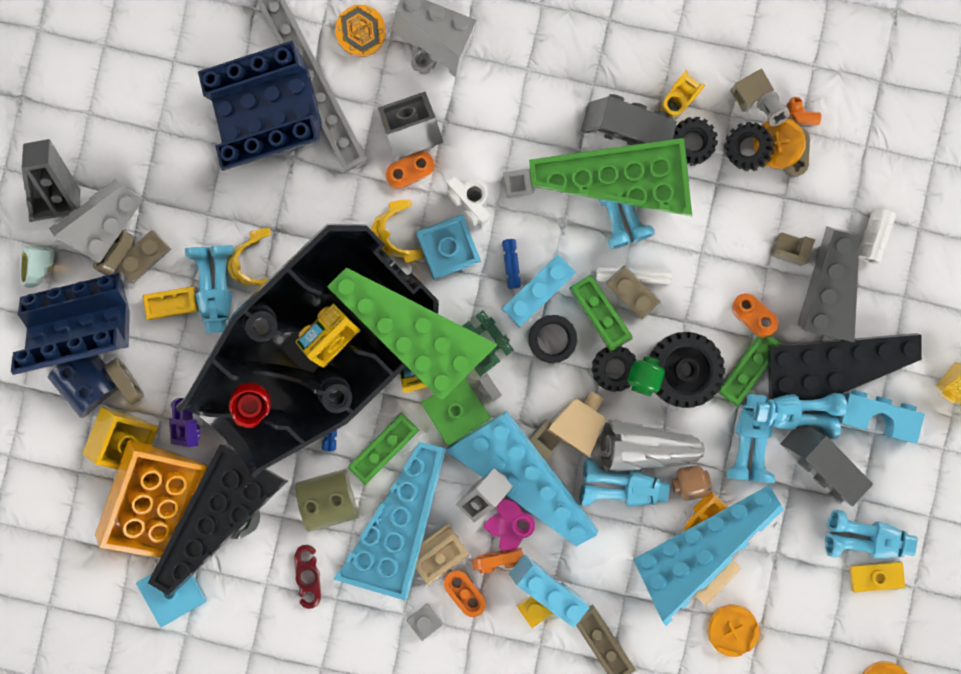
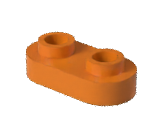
(410, 171)
(752, 317)
(486, 562)
(464, 592)

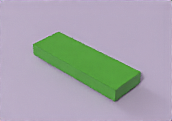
(600, 313)
(747, 370)
(383, 448)

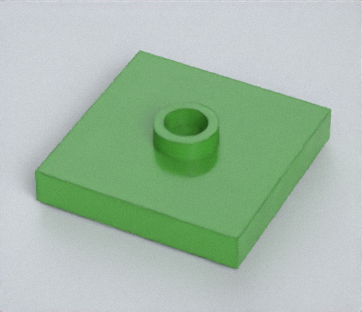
(457, 412)

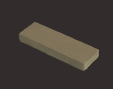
(604, 643)

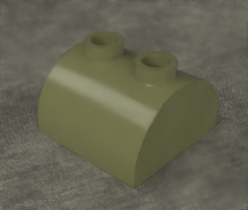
(326, 500)

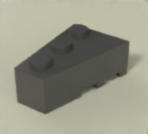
(627, 121)

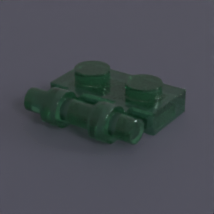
(488, 325)

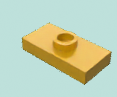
(170, 303)
(877, 576)

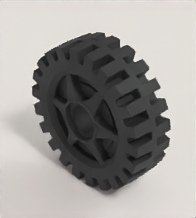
(705, 364)

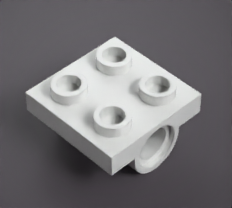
(474, 210)

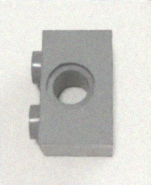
(484, 495)

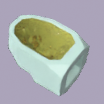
(35, 265)

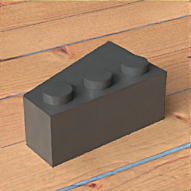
(47, 182)
(827, 464)

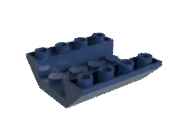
(262, 105)
(72, 323)

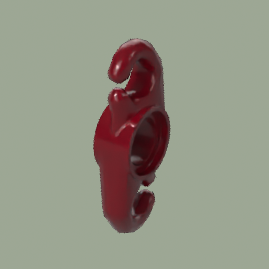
(313, 587)

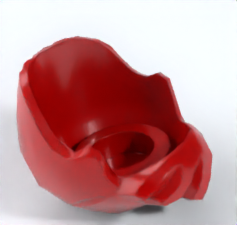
(249, 404)

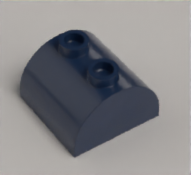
(83, 383)

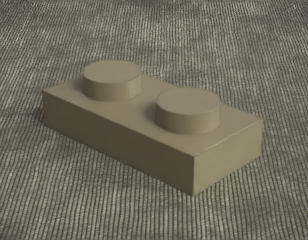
(143, 256)
(633, 292)

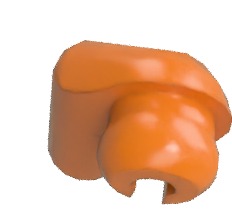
(800, 115)

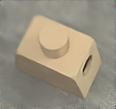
(579, 423)

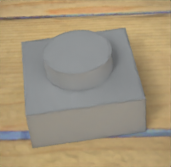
(518, 183)
(488, 388)
(424, 622)

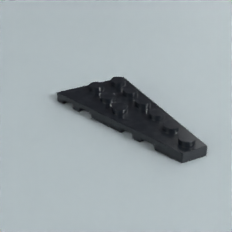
(837, 366)
(214, 514)

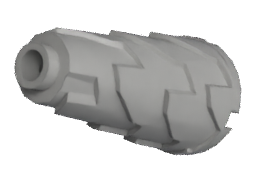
(637, 447)

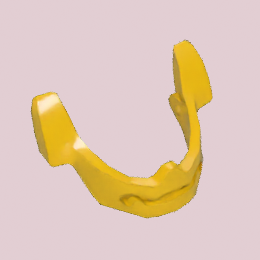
(379, 229)
(234, 265)

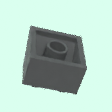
(410, 125)

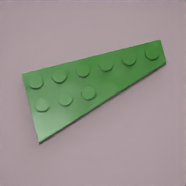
(632, 175)
(426, 342)

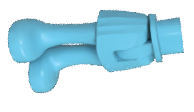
(619, 236)
(212, 303)
(787, 414)
(748, 429)
(638, 489)
(883, 540)

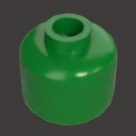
(646, 376)

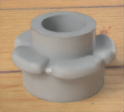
(416, 63)

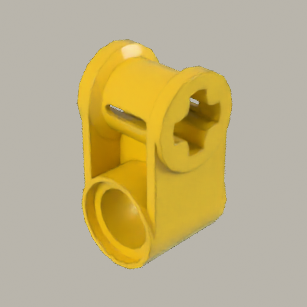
(682, 93)

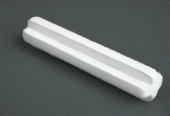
(644, 275)

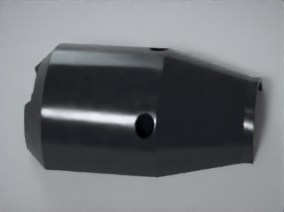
(269, 356)

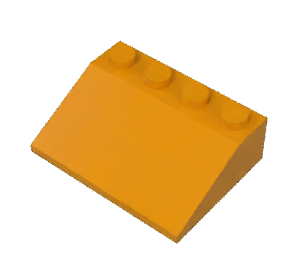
(147, 499)

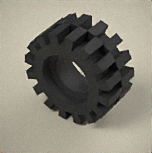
(707, 134)
(760, 157)
(599, 365)

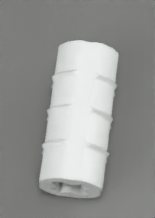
(876, 235)

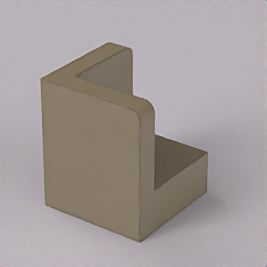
(751, 89)
(793, 249)
(543, 440)

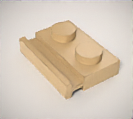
(440, 554)

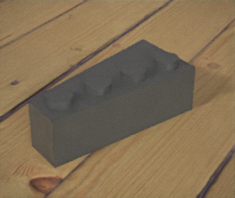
(832, 290)

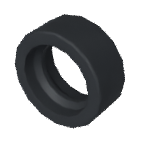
(571, 335)

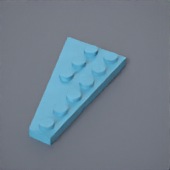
(535, 485)
(393, 538)
(699, 554)

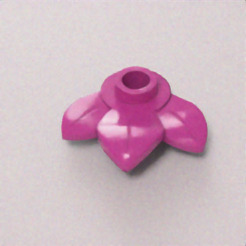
(505, 525)

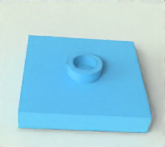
(448, 247)
(171, 607)

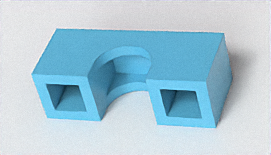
(538, 291)
(901, 422)
(547, 591)

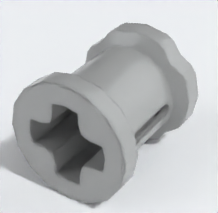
(772, 108)

